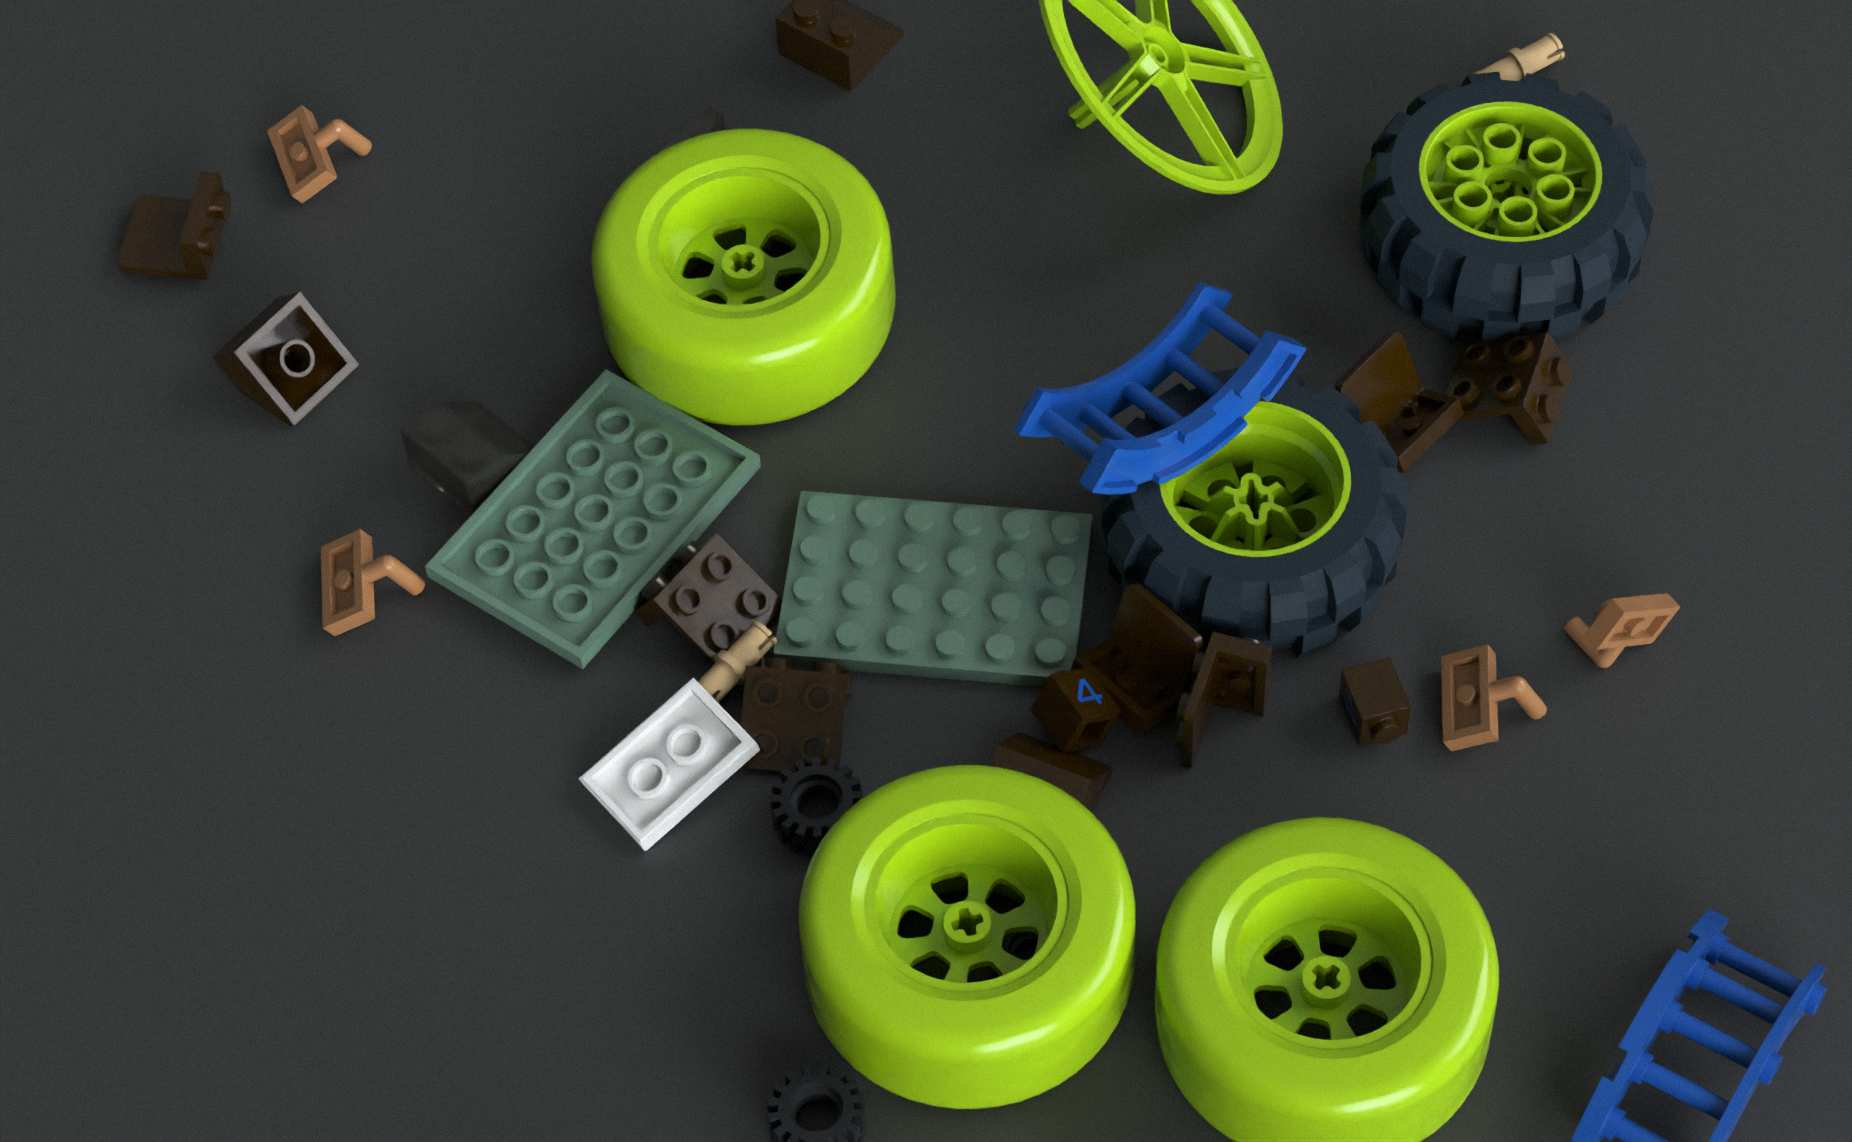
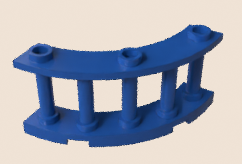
(1186, 441)
(1664, 1013)

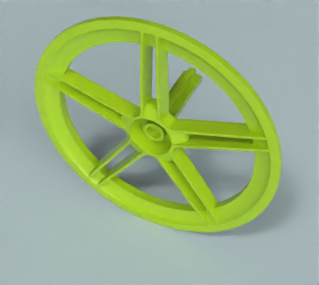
(1170, 65)

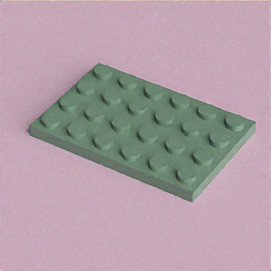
(593, 517)
(934, 588)

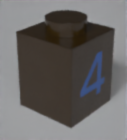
(1374, 702)
(1075, 709)

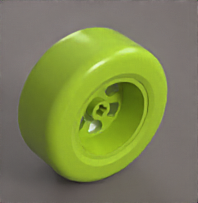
(722, 204)
(980, 834)
(1347, 888)

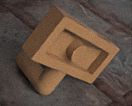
(304, 153)
(349, 581)
(1622, 624)
(1472, 695)

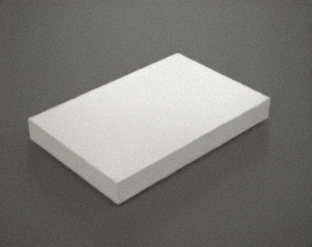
(669, 764)

